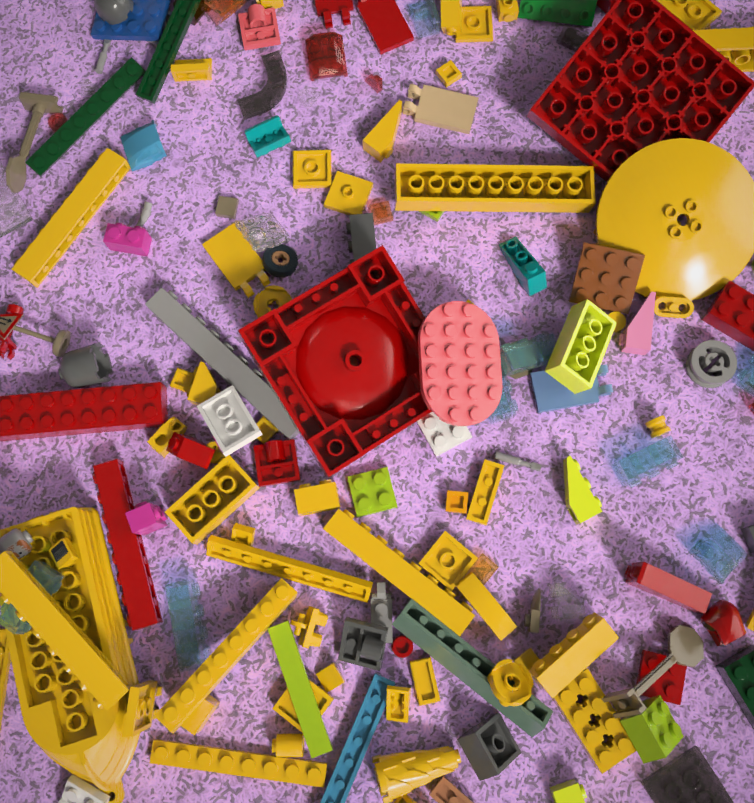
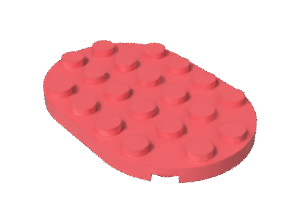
(459, 363)

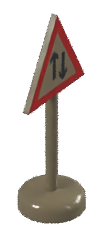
(60, 342)

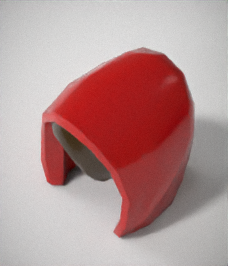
(723, 622)

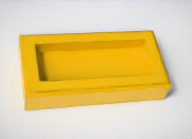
(424, 681)

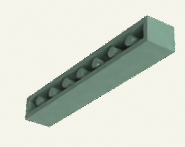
(466, 665)

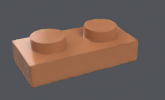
(447, 792)

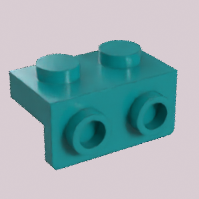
(267, 136)

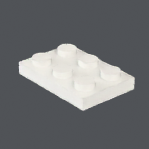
(229, 420)

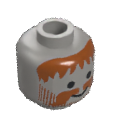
(17, 542)

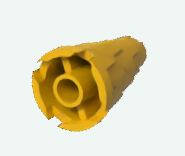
(405, 771)

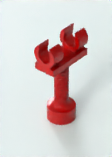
(8, 344)

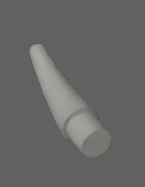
(145, 214)

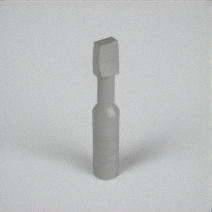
(102, 57)
(517, 461)

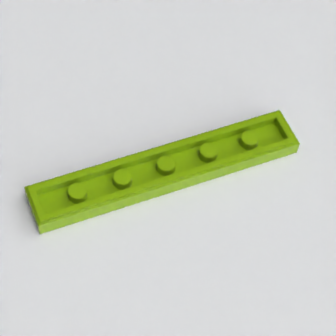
(300, 689)

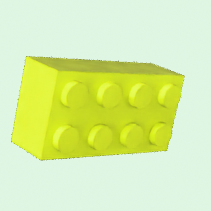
(581, 347)

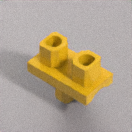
(307, 635)

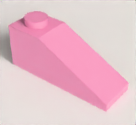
(638, 333)

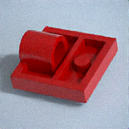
(276, 462)

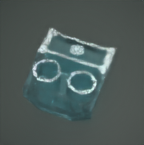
(718, 552)

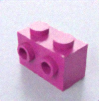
(127, 239)
(146, 518)

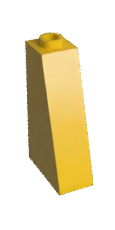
(451, 16)

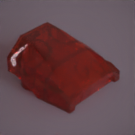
(326, 55)

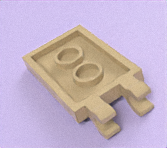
(441, 108)

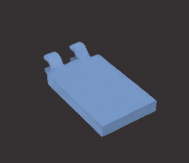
(553, 396)

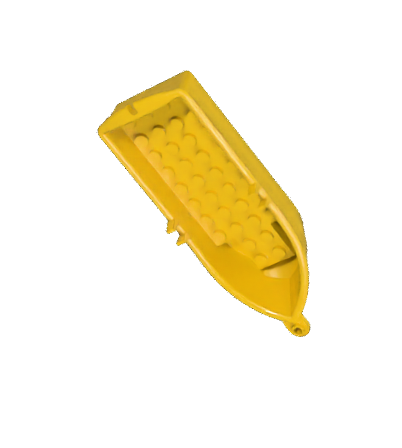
(51, 702)

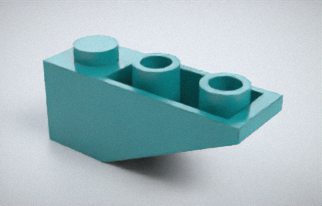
(524, 266)

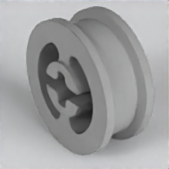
(723, 368)

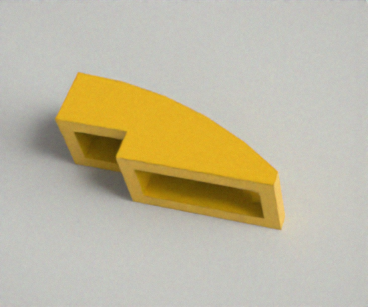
(486, 606)

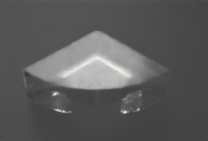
(88, 88)

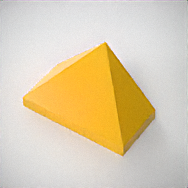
(398, 703)

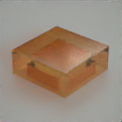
(381, 212)

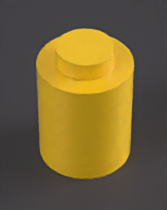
(288, 745)

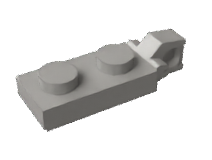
(382, 609)

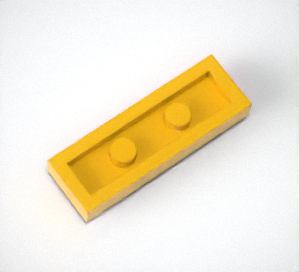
(485, 492)

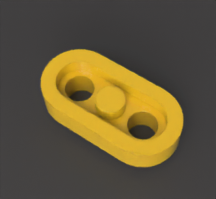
(671, 307)

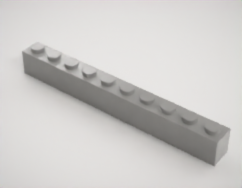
(221, 359)

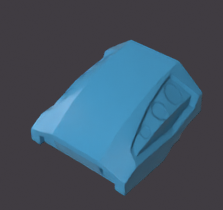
(143, 146)

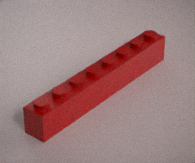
(128, 547)

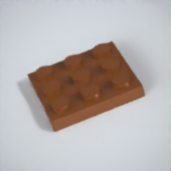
(606, 277)

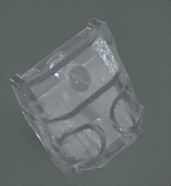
(262, 231)

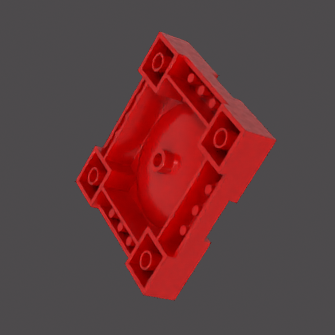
(307, 354)

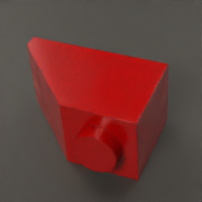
(190, 449)

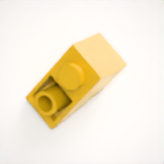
(203, 386)

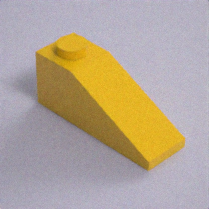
(381, 138)

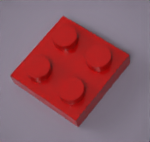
(669, 685)

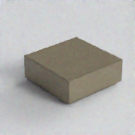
(227, 207)

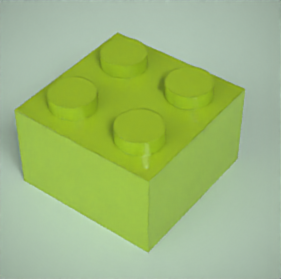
(653, 731)

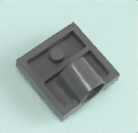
(363, 643)

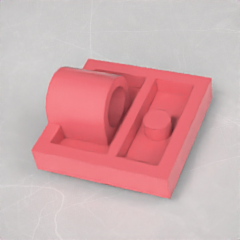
(259, 27)

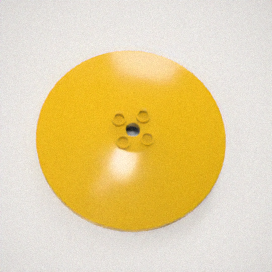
(673, 179)

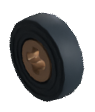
(278, 269)

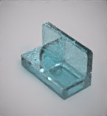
(425, 18)

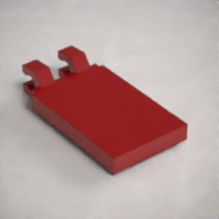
(328, 7)
(384, 24)

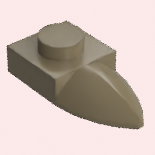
(532, 619)

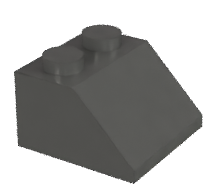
(489, 747)

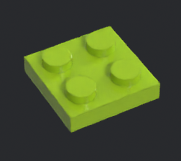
(372, 492)

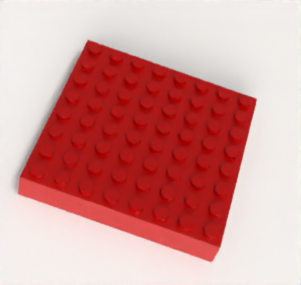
(636, 85)

